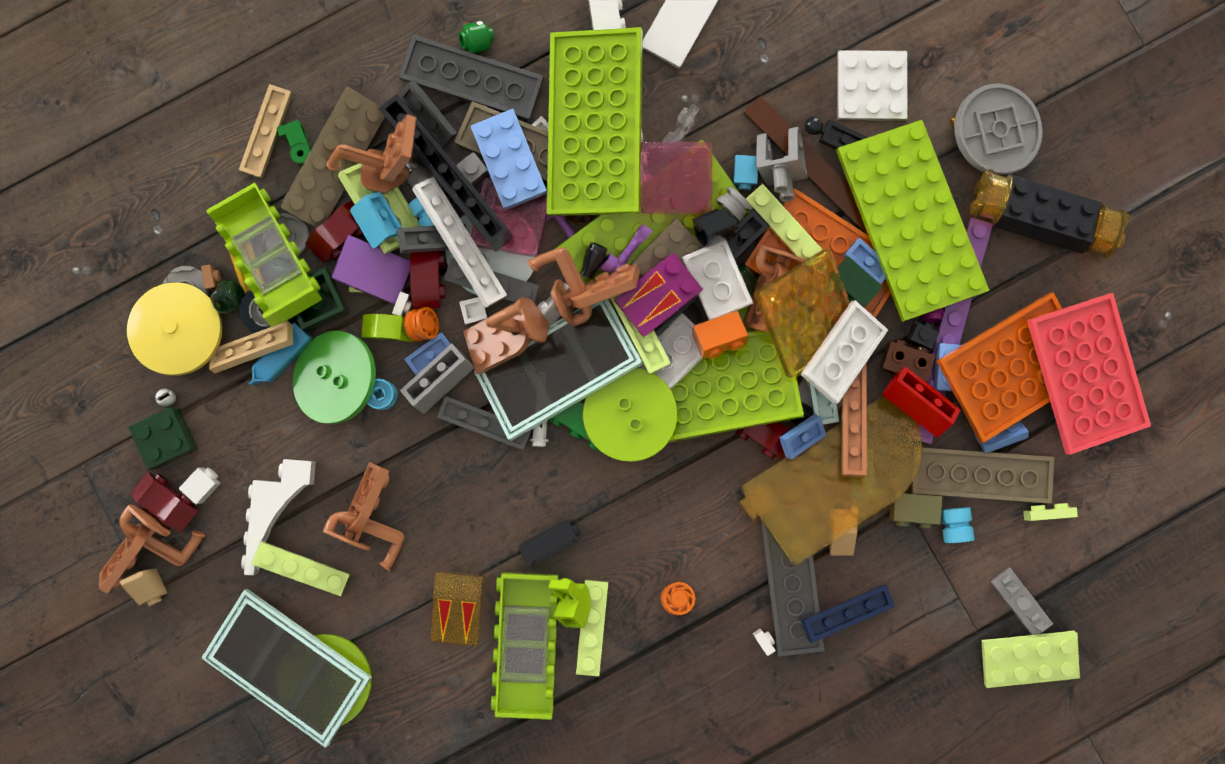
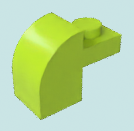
(384, 327)
(573, 602)

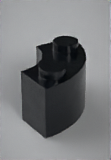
(714, 227)

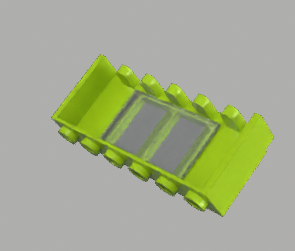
(265, 254)
(525, 646)

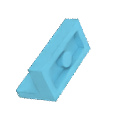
(375, 219)

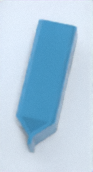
(272, 365)

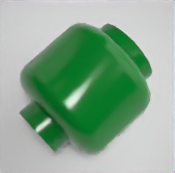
(476, 37)

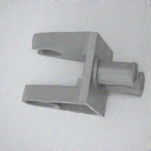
(785, 170)

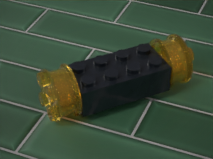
(1049, 214)

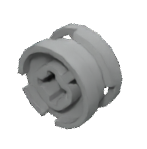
(734, 204)

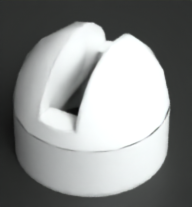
(168, 401)

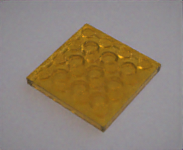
(803, 309)

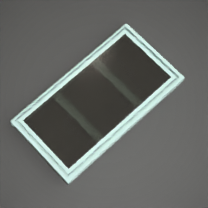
(560, 370)
(286, 667)

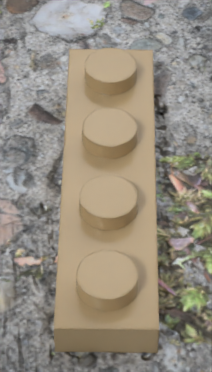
(265, 131)
(252, 347)

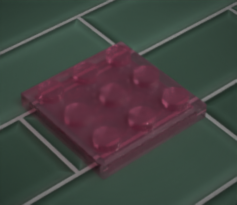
(676, 177)
(524, 222)

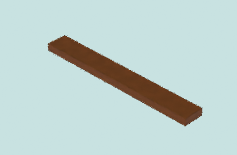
(818, 170)

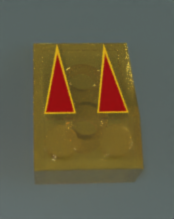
(457, 607)

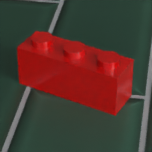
(921, 402)

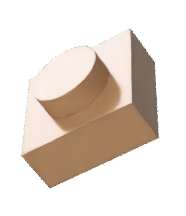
(211, 277)

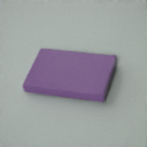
(371, 270)

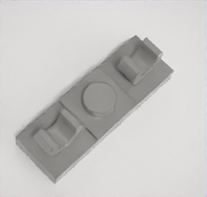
(1021, 602)

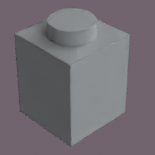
(473, 169)

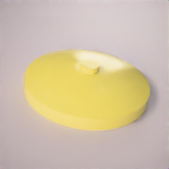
(174, 329)

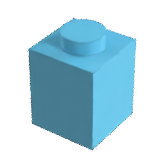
(745, 172)

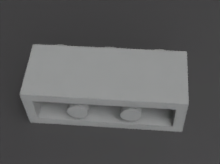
(437, 378)

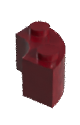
(329, 237)
(426, 279)
(767, 437)
(164, 501)

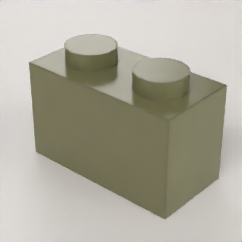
(916, 509)

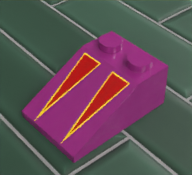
(659, 295)

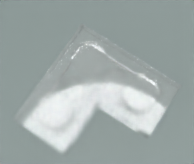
(685, 122)

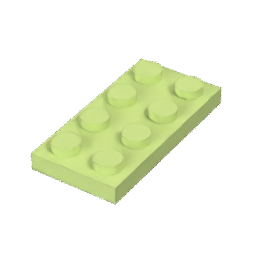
(351, 181)
(1030, 659)

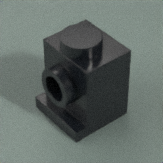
(922, 335)

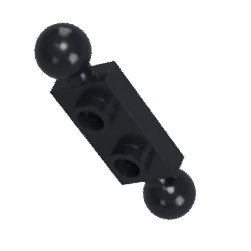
(832, 134)

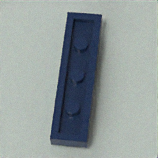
(847, 613)

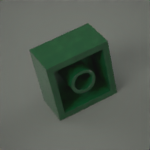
(328, 309)
(163, 438)

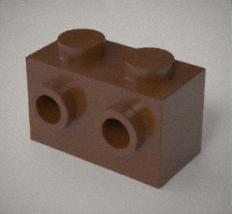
(907, 357)

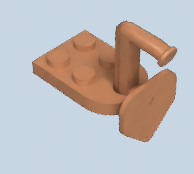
(381, 169)
(769, 272)
(582, 294)
(496, 340)
(358, 515)
(143, 536)

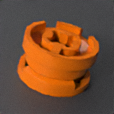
(421, 324)
(677, 598)

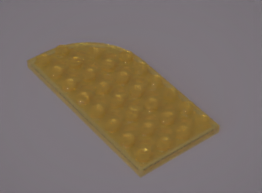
(811, 502)

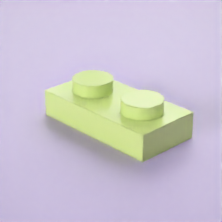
(1060, 510)

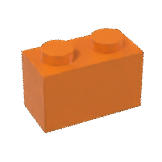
(720, 335)

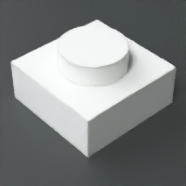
(402, 304)
(473, 310)
(765, 641)

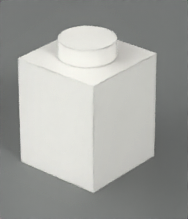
(200, 485)

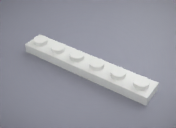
(459, 242)

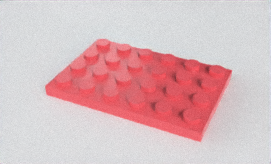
(1089, 373)

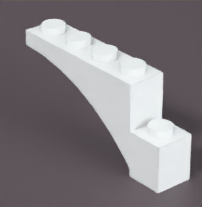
(269, 501)

